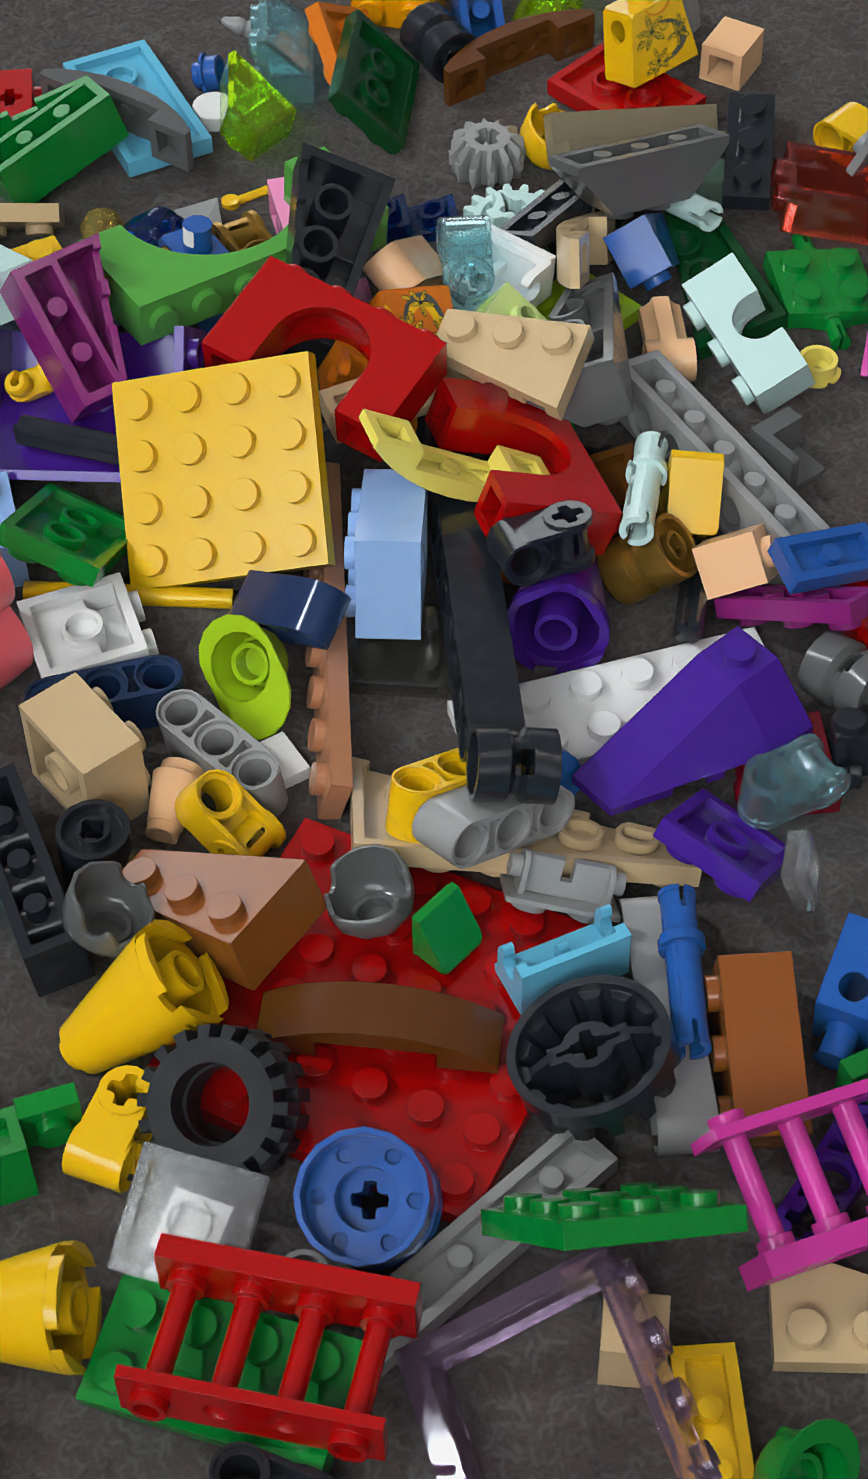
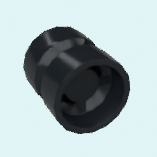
(433, 37)
(493, 764)
(93, 833)

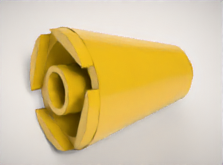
(143, 1001)
(48, 1309)

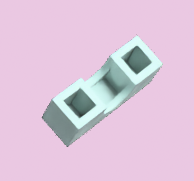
(767, 367)

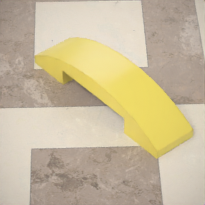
(436, 468)

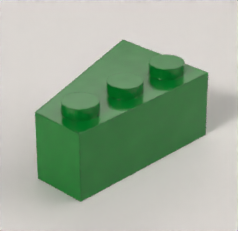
(56, 139)

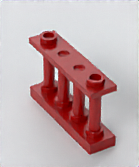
(283, 1284)

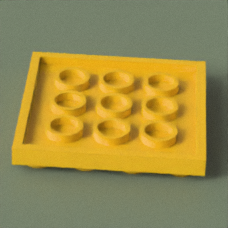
(223, 472)

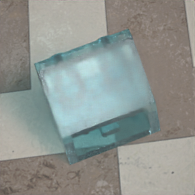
(284, 51)

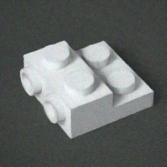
(86, 627)

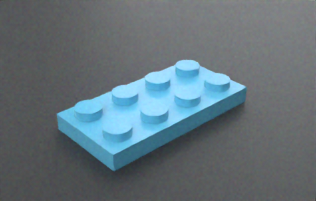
(140, 66)

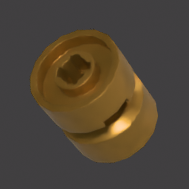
(641, 571)

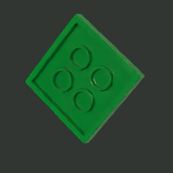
(603, 1219)

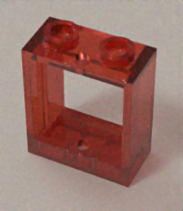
(818, 195)

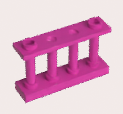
(833, 1232)

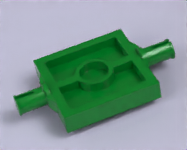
(819, 288)

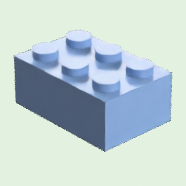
(387, 556)

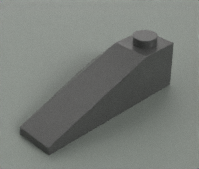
(605, 382)

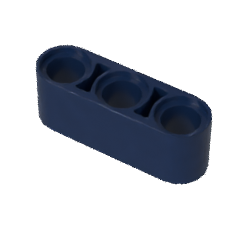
(292, 607)
(130, 685)

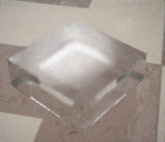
(802, 870)

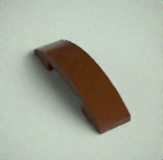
(512, 44)
(384, 1018)

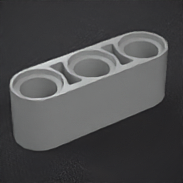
(213, 741)
(479, 831)

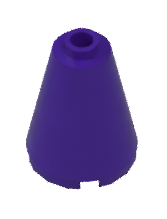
(561, 621)

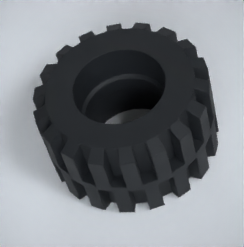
(272, 1090)

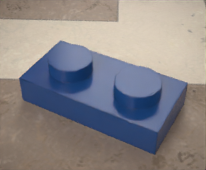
(822, 557)

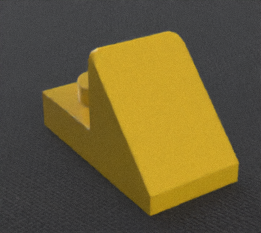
(694, 490)

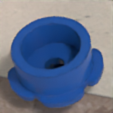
(208, 72)

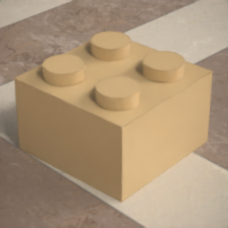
(85, 748)

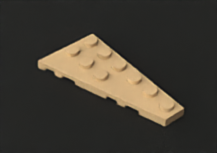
(627, 847)

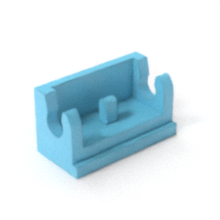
(581, 953)

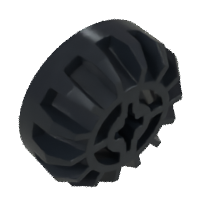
(590, 1044)

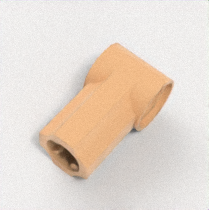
(664, 330)

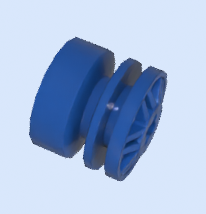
(347, 1169)

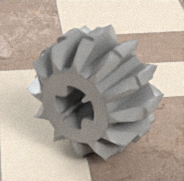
(487, 153)

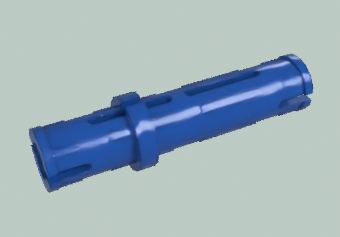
(682, 949)

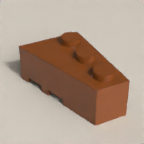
(233, 906)
(756, 1036)

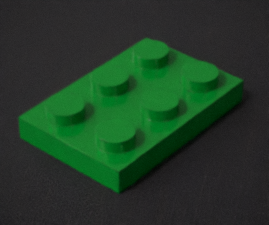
(66, 535)

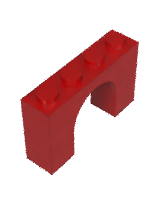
(290, 306)
(481, 416)

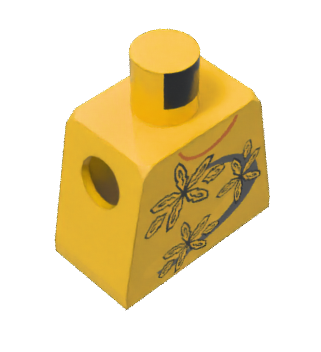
(645, 39)

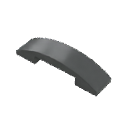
(140, 112)

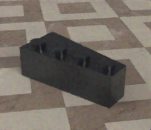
(333, 223)

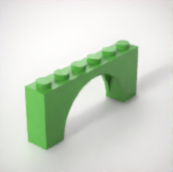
(168, 288)

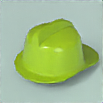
(233, 659)

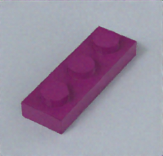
(837, 606)

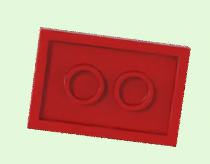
(585, 88)

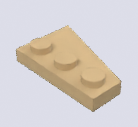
(521, 354)
(820, 1321)

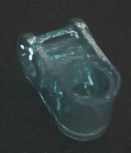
(466, 254)
(789, 783)

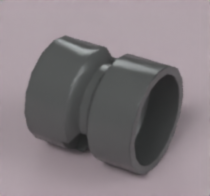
(836, 671)

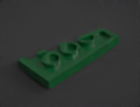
(702, 249)

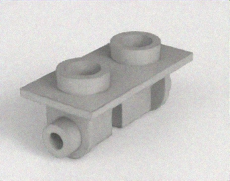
(536, 884)

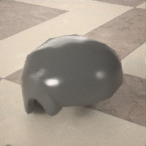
(370, 892)
(104, 908)

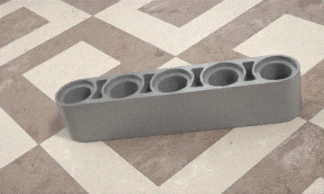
(685, 1112)

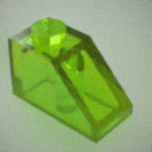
(251, 110)

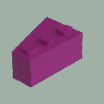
(69, 325)

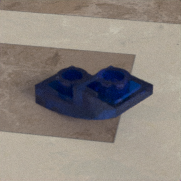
(417, 219)

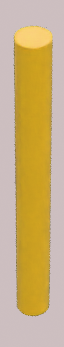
(164, 596)

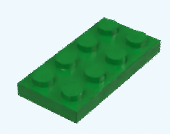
(130, 1335)

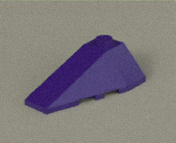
(701, 723)

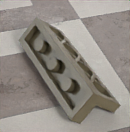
(591, 128)

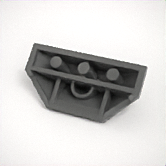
(642, 170)

